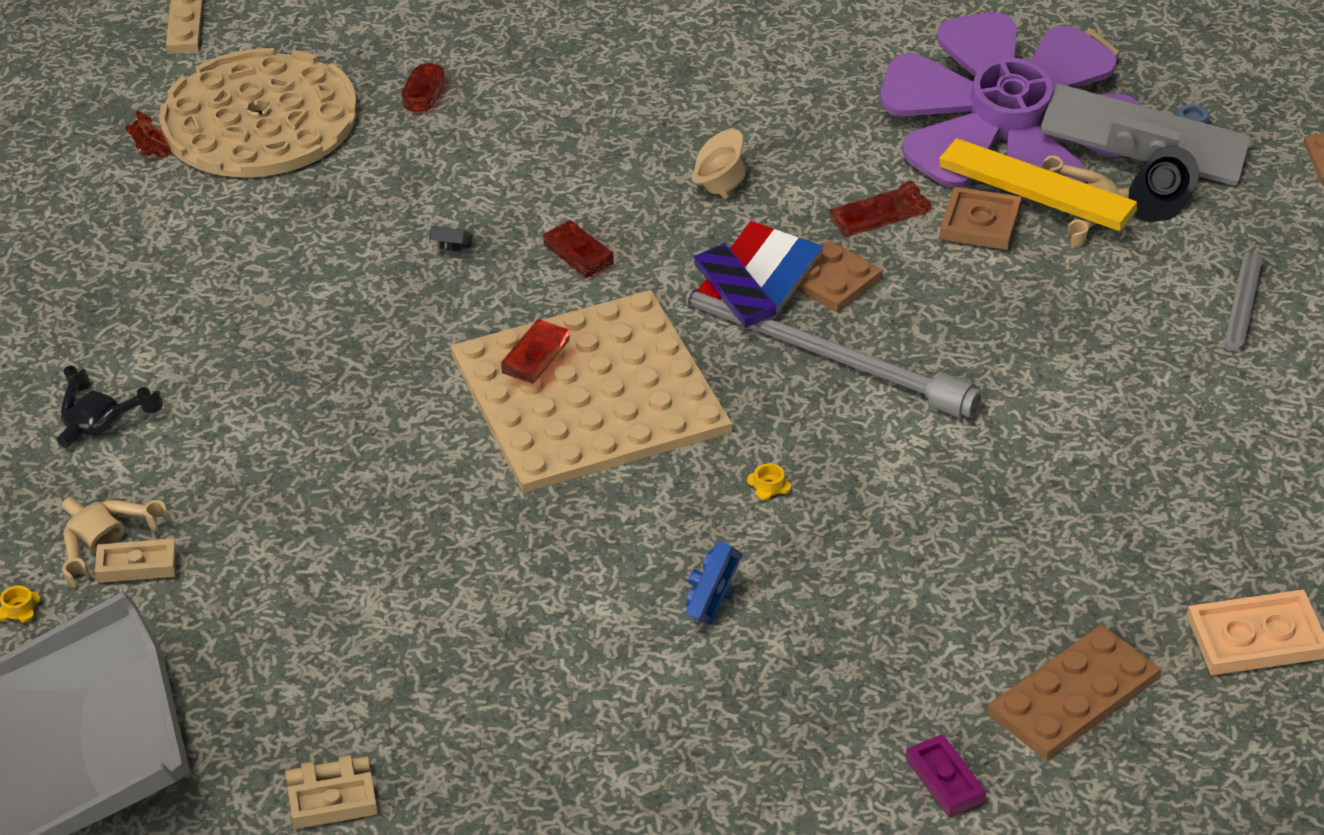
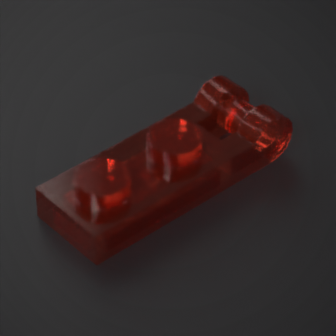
(880, 210)

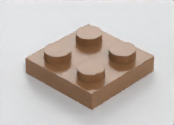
(980, 218)
(839, 277)

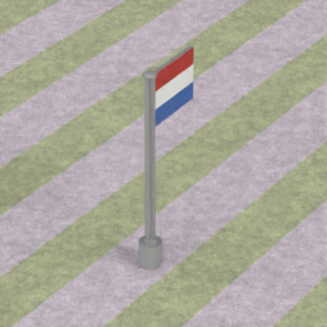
(779, 266)

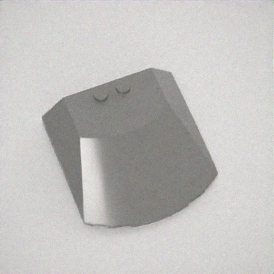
(85, 722)

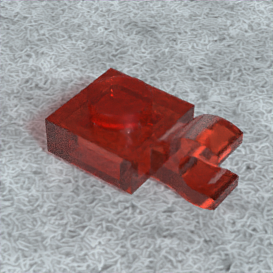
(147, 138)

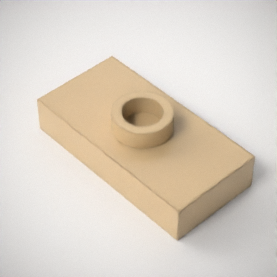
(135, 560)

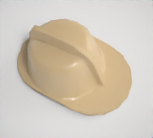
(720, 163)

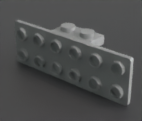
(1141, 131)

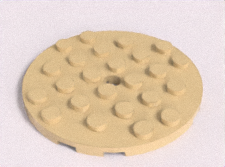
(215, 122)

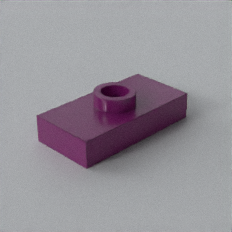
(946, 775)

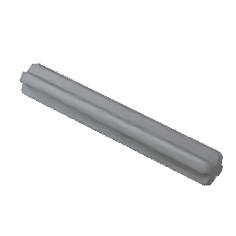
(1243, 302)

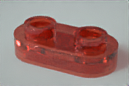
(423, 87)

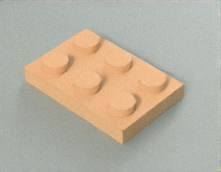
(1257, 632)

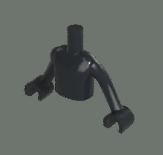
(96, 410)

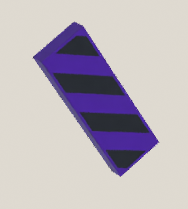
(735, 285)

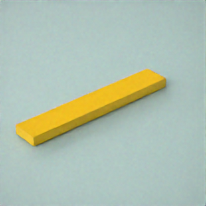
(1038, 184)

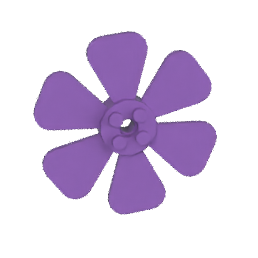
(1003, 100)

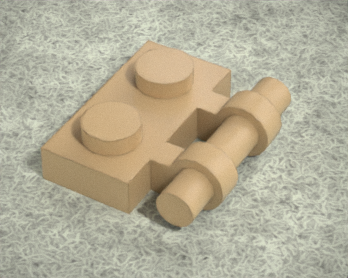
(331, 791)

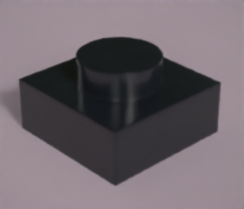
(450, 238)

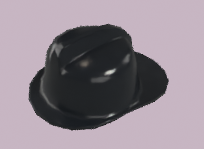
(1164, 183)

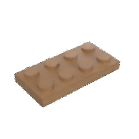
(1073, 692)

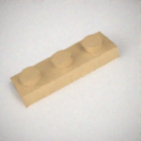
(184, 26)

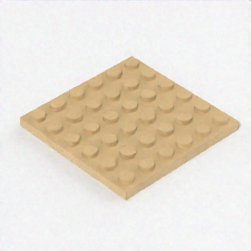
(604, 401)

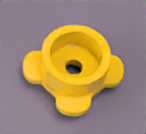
(768, 481)
(18, 604)

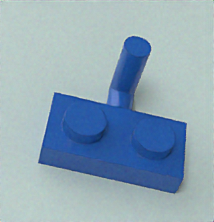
(713, 583)

